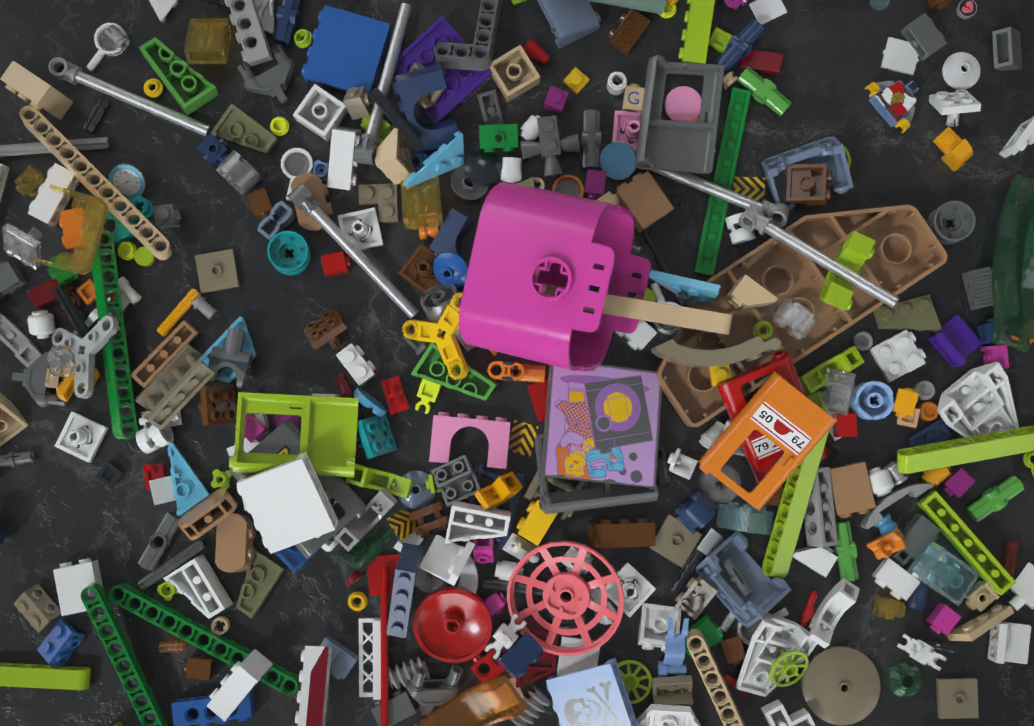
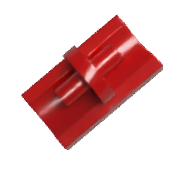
(395, 395)

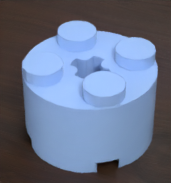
(882, 400)

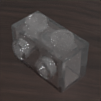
(838, 392)

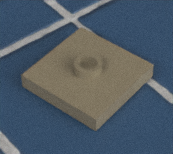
(217, 271)
(675, 541)
(957, 698)

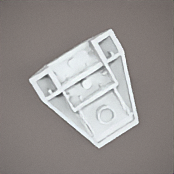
(979, 402)
(767, 643)

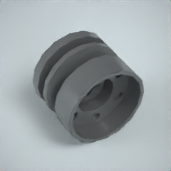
(961, 222)

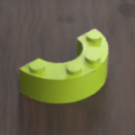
(852, 254)

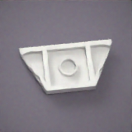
(668, 716)

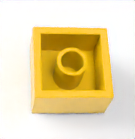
(535, 523)

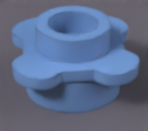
(318, 165)

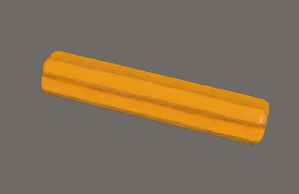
(178, 312)

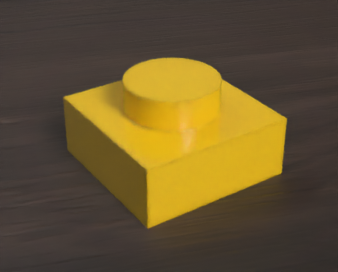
(576, 81)
(719, 374)

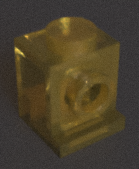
(32, 187)
(889, 608)

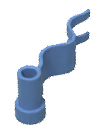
(674, 651)

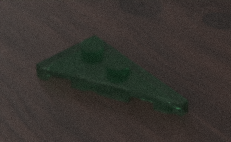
(367, 549)

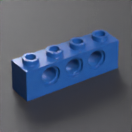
(183, 717)

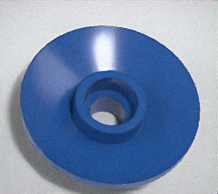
(455, 265)

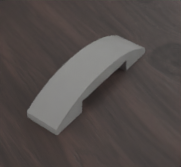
(18, 342)
(874, 516)

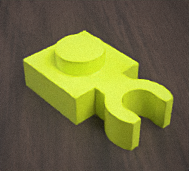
(428, 392)

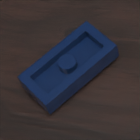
(930, 434)

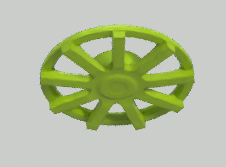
(788, 668)
(631, 680)

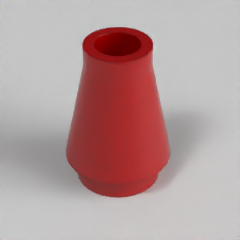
(536, 52)

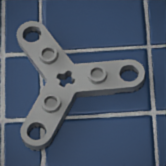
(85, 351)

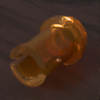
(172, 646)

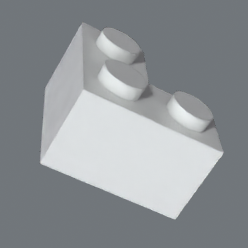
(777, 715)

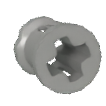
(897, 477)

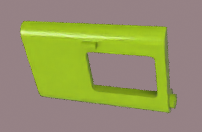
(326, 432)

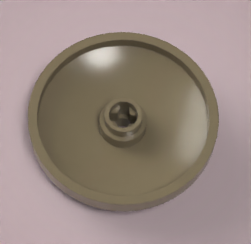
(823, 683)

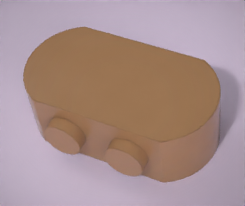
(319, 191)
(207, 514)
(234, 543)

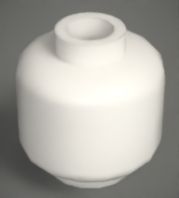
(41, 324)
(880, 482)

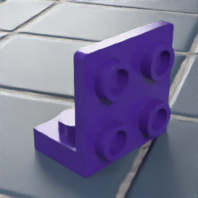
(955, 341)

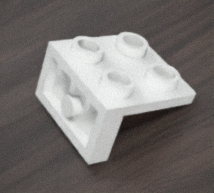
(446, 560)
(1009, 643)

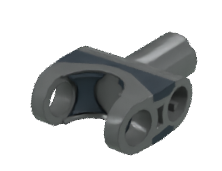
(232, 357)

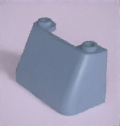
(570, 19)
(822, 151)
(755, 604)

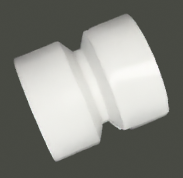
(738, 235)
(152, 438)

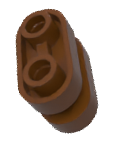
(441, 522)

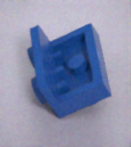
(60, 643)

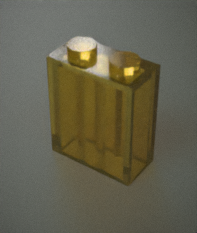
(208, 41)
(422, 204)

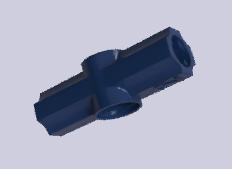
(287, 18)
(740, 45)

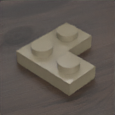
(385, 196)

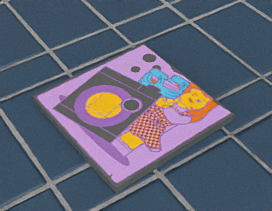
(602, 425)

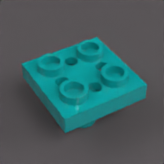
(375, 436)

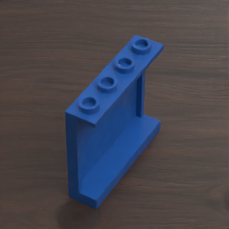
(346, 50)

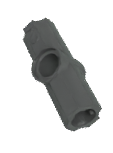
(591, 139)
(154, 551)

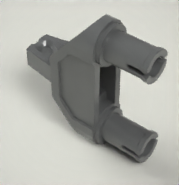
(273, 81)
(34, 382)
(435, 691)

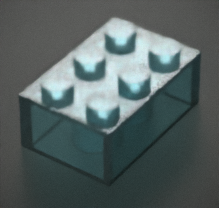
(943, 572)

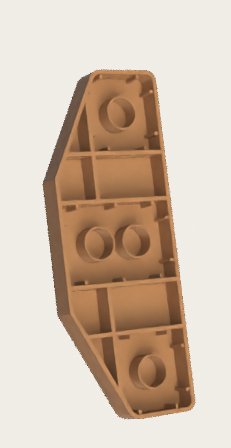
(902, 256)

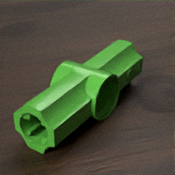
(764, 91)
(995, 498)
(846, 552)

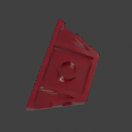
(546, 663)

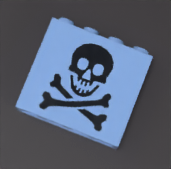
(592, 697)

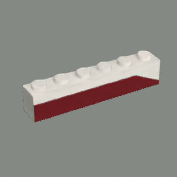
(314, 686)

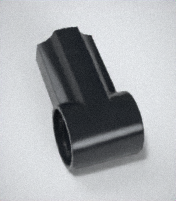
(662, 472)

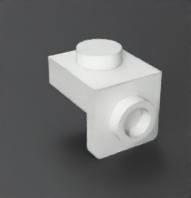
(681, 464)

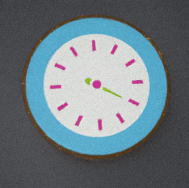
(128, 180)

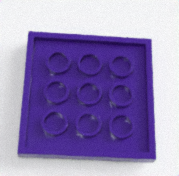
(458, 82)

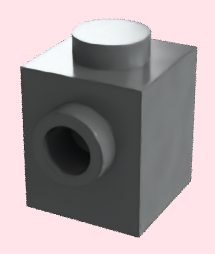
(167, 216)

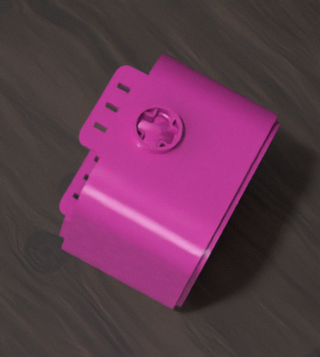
(553, 239)

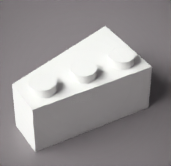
(238, 685)

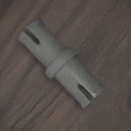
(13, 459)
(737, 576)

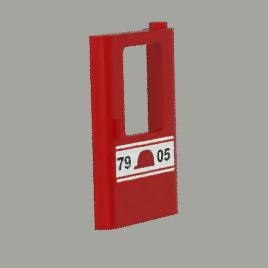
(759, 450)

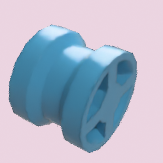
(886, 525)

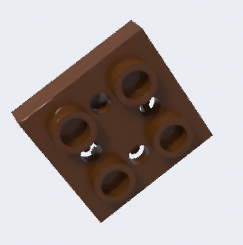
(424, 269)
(326, 330)
(214, 405)

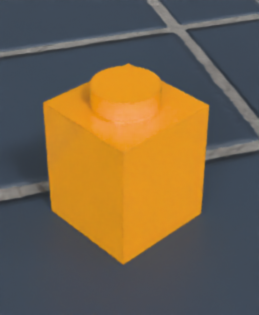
(904, 403)

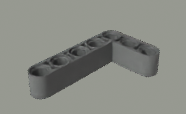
(480, 53)

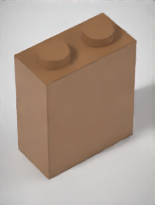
(644, 200)
(851, 489)

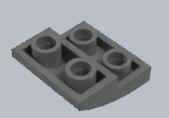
(456, 480)

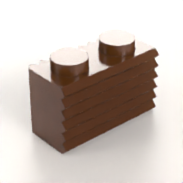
(628, 32)

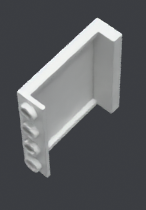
(288, 504)

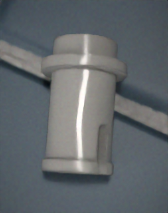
(121, 41)
(203, 306)

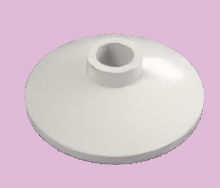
(955, 76)

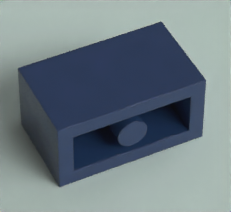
(520, 655)

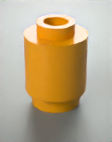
(935, 476)

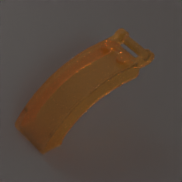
(479, 706)

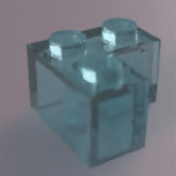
(744, 518)

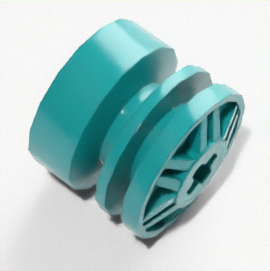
(285, 242)

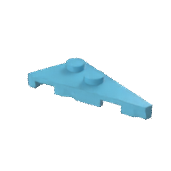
(443, 160)
(187, 485)

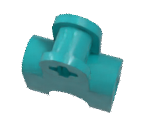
(120, 232)

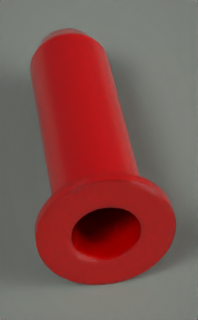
(732, 681)

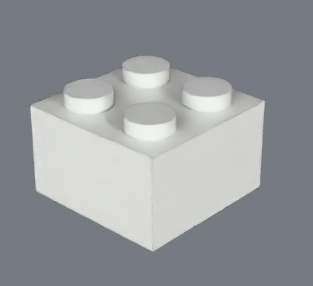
(320, 112)

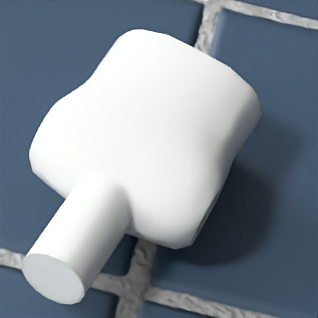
(511, 169)

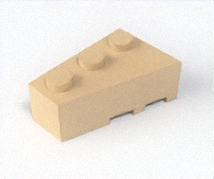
(35, 89)

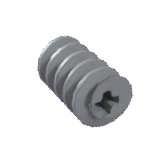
(406, 673)
(534, 705)

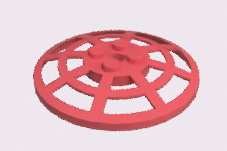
(564, 608)

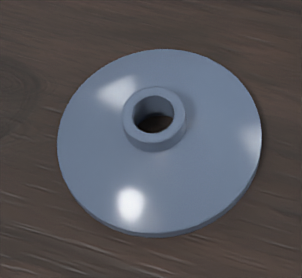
(424, 496)

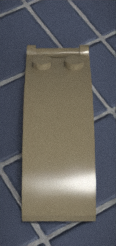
(692, 357)

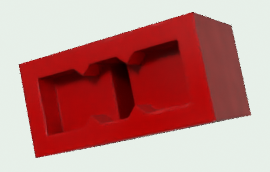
(487, 657)

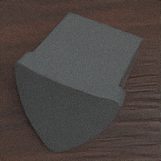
(419, 346)

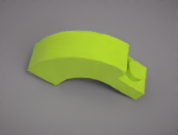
(843, 361)
(379, 479)

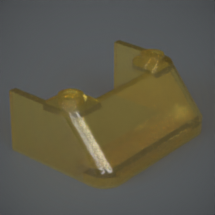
(95, 214)

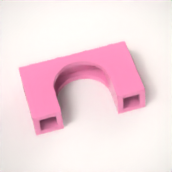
(446, 427)

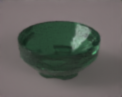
(896, 674)

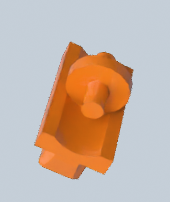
(887, 544)

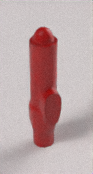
(809, 610)

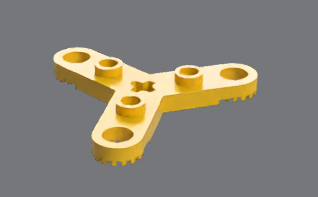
(447, 345)

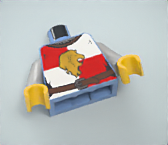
(894, 101)

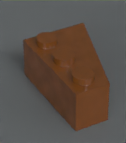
(621, 534)

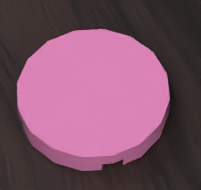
(683, 104)

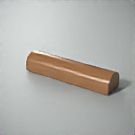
(164, 353)

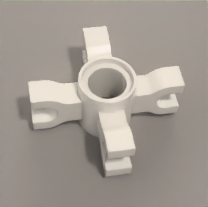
(505, 636)
(921, 652)

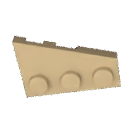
(976, 627)

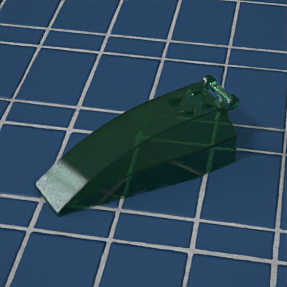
(1014, 267)

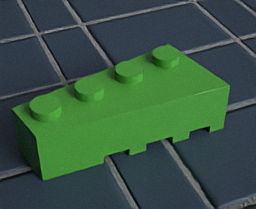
(181, 80)
(434, 370)

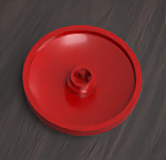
(452, 624)

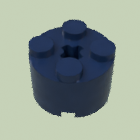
(696, 510)

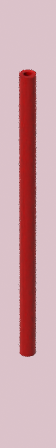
(384, 648)

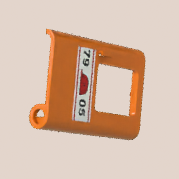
(782, 417)

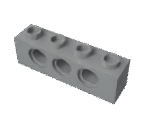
(261, 52)
(820, 514)

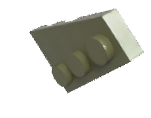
(244, 130)
(909, 314)
(258, 583)

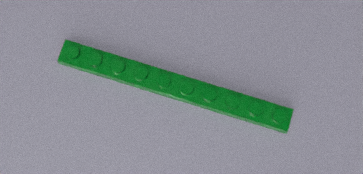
(723, 177)

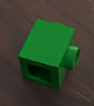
(62, 276)

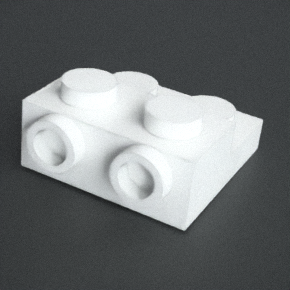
(1020, 139)
(898, 355)
(654, 625)

